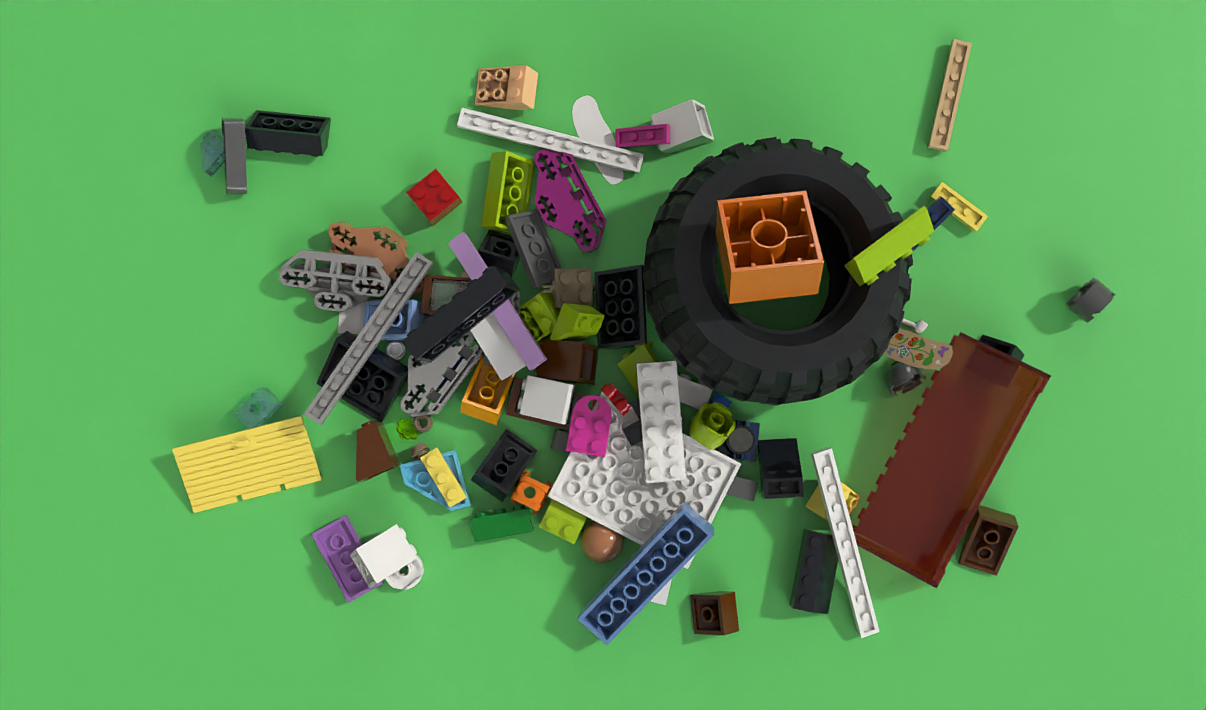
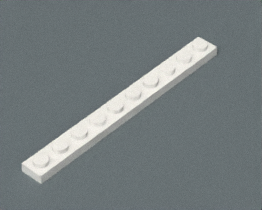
(550, 140)
(845, 542)

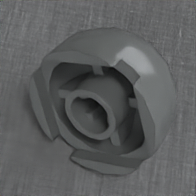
(903, 377)

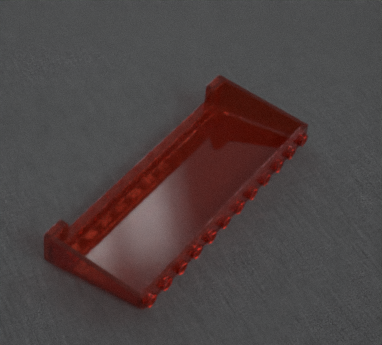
(948, 458)

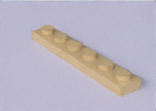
(949, 95)

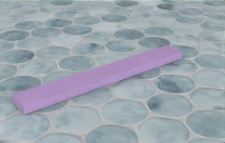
(505, 314)

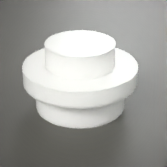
(396, 350)

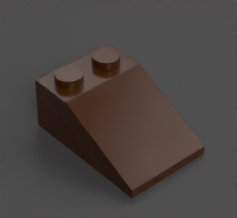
(988, 540)

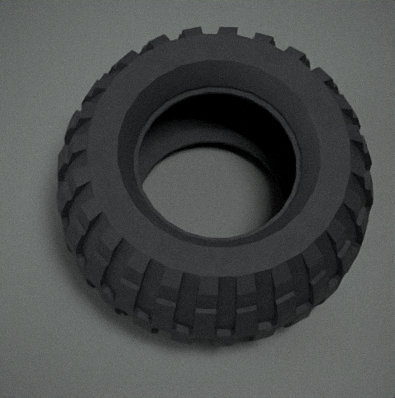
(727, 348)

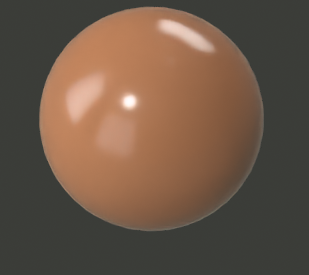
(601, 543)

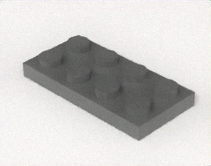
(533, 246)

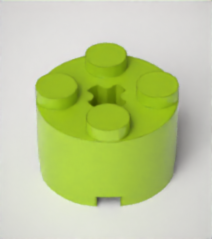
(712, 425)

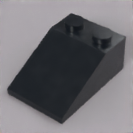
(504, 465)

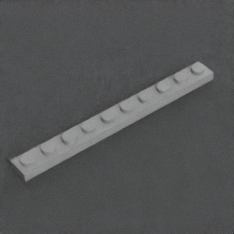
(368, 339)

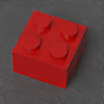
(434, 197)

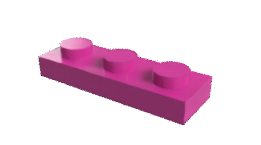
(642, 136)

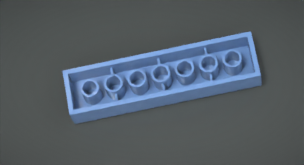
(646, 573)

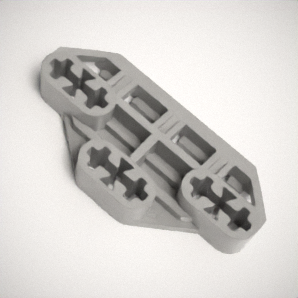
(331, 282)
(433, 374)

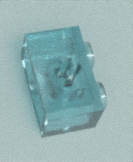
(268, 407)

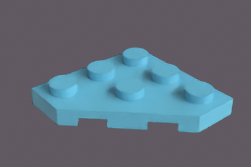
(417, 477)

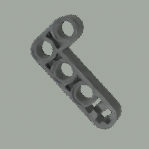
(234, 155)

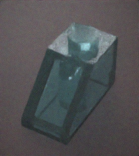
(212, 152)

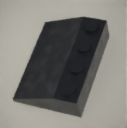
(622, 301)
(376, 382)

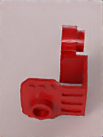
(615, 397)

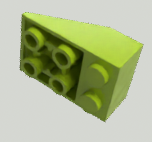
(540, 315)

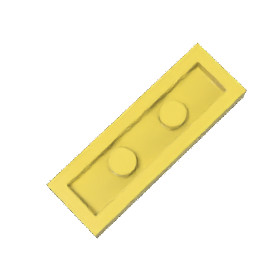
(964, 210)
(443, 477)

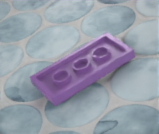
(336, 544)

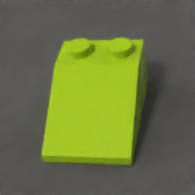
(563, 521)

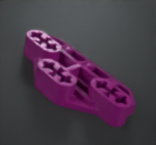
(566, 204)

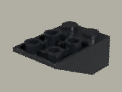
(780, 469)

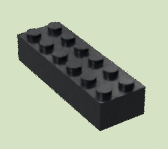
(461, 314)

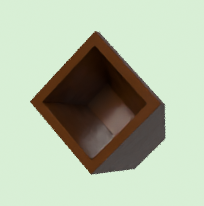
(568, 361)
(374, 451)

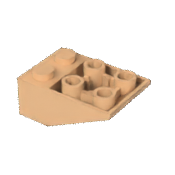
(507, 87)

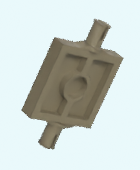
(571, 287)

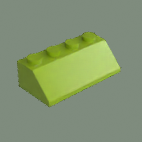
(506, 189)
(890, 247)

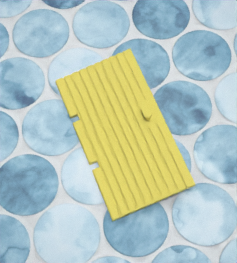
(247, 464)

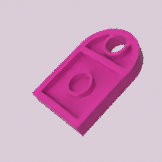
(589, 428)

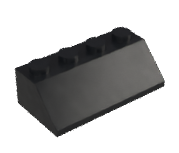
(288, 133)
(814, 573)

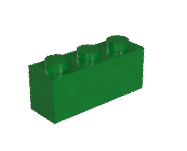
(501, 523)

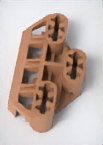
(371, 245)

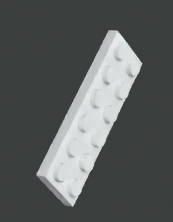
(661, 422)

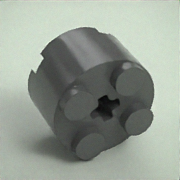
(1091, 299)

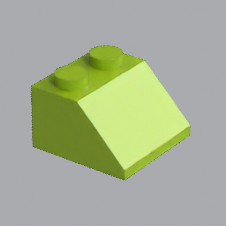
(576, 323)

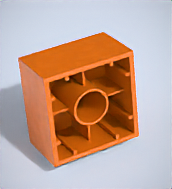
(768, 247)

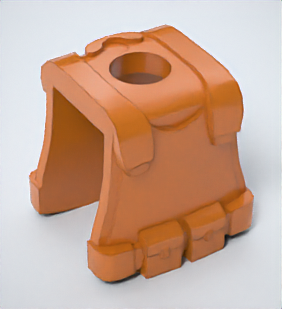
(542, 492)

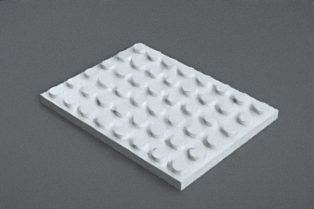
(616, 490)

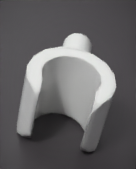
(919, 327)

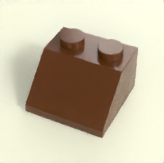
(714, 613)

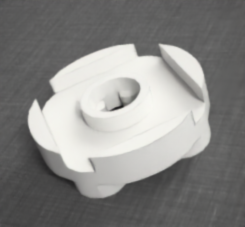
(404, 581)

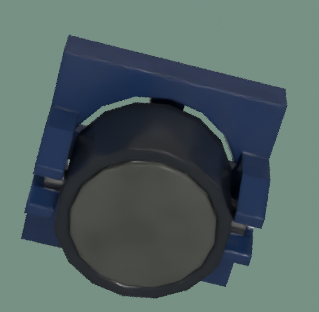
(742, 441)

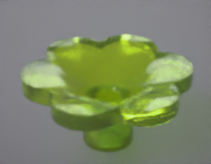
(406, 429)

